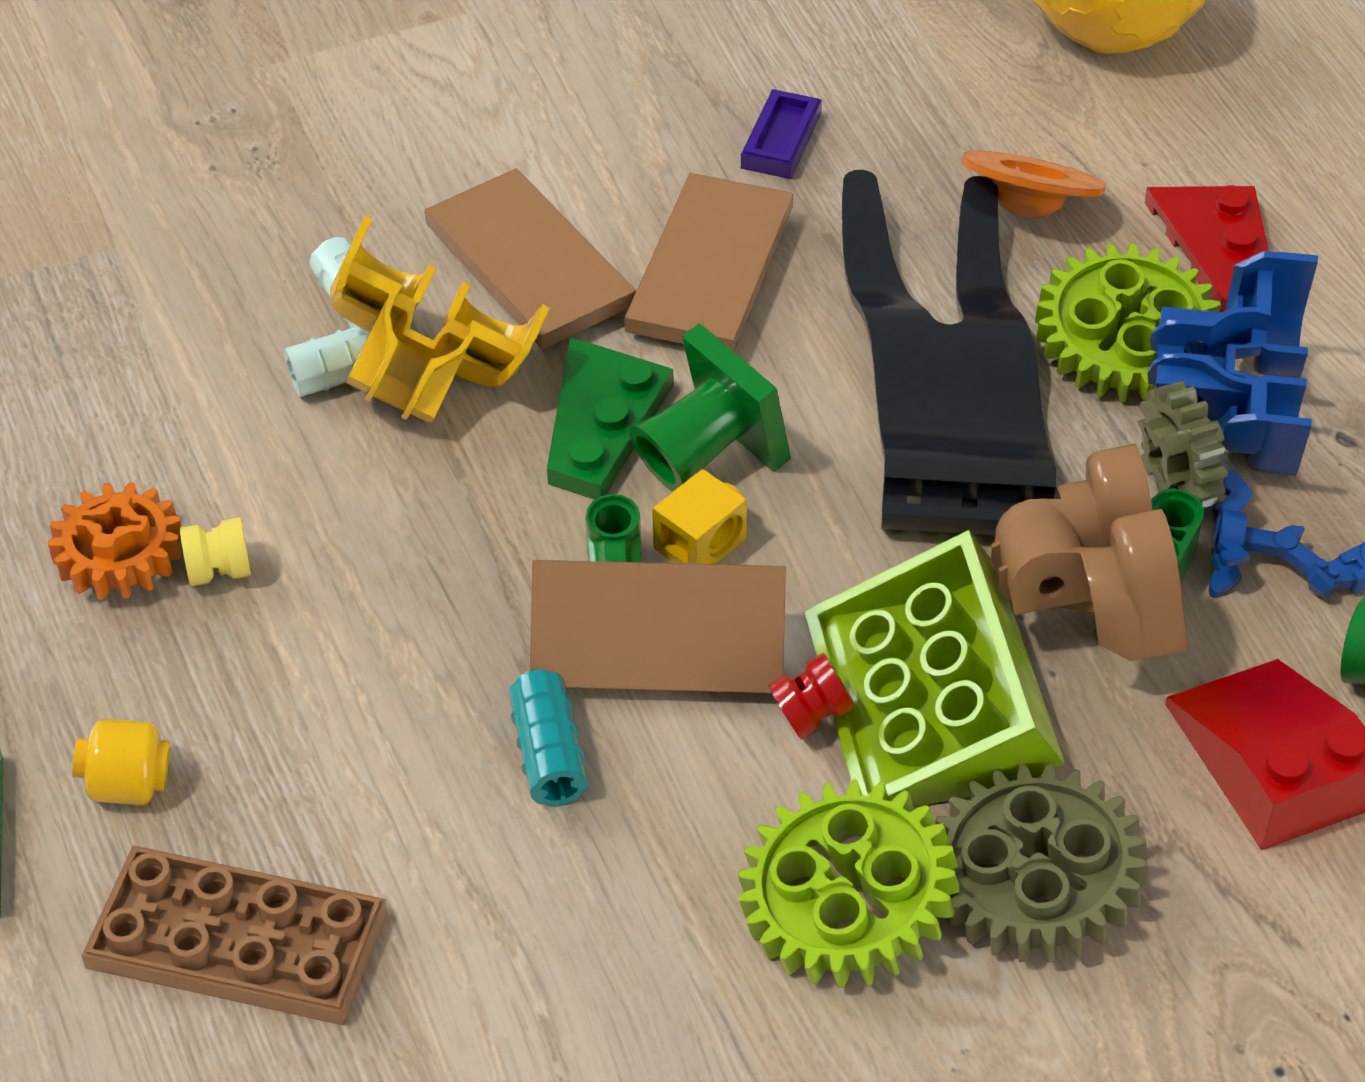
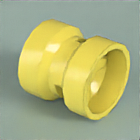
(215, 551)

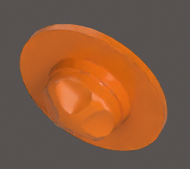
(1032, 185)

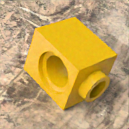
(700, 521)

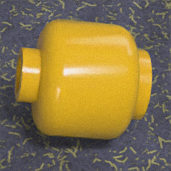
(122, 762)

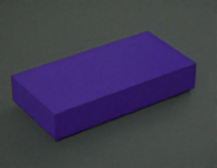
(781, 134)

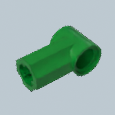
(613, 529)

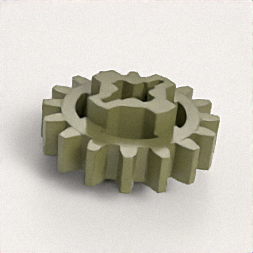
(1182, 443)

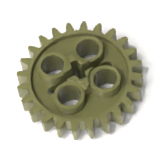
(1043, 862)

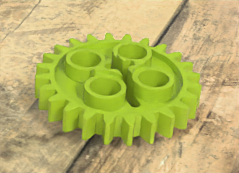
(1103, 294)
(801, 918)

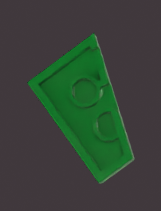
(597, 405)

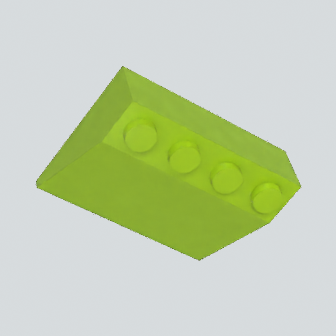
(934, 677)

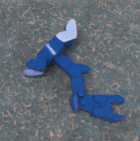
(1233, 539)

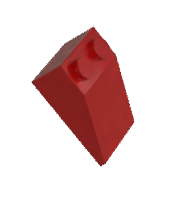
(1277, 750)

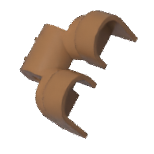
(1061, 557)

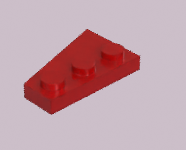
(1212, 227)

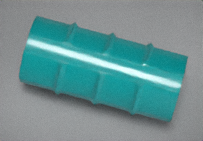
(548, 738)

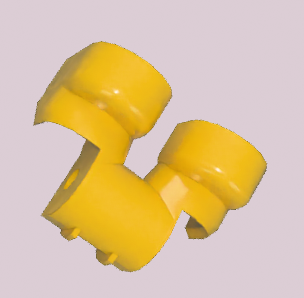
(405, 365)

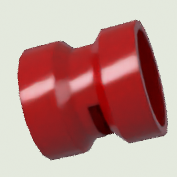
(812, 696)

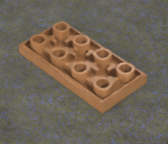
(530, 256)
(709, 260)
(659, 625)
(236, 934)

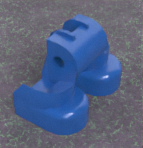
(1260, 323)

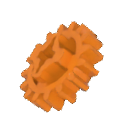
(121, 540)

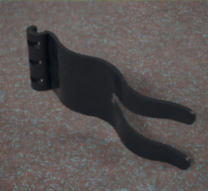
(950, 398)

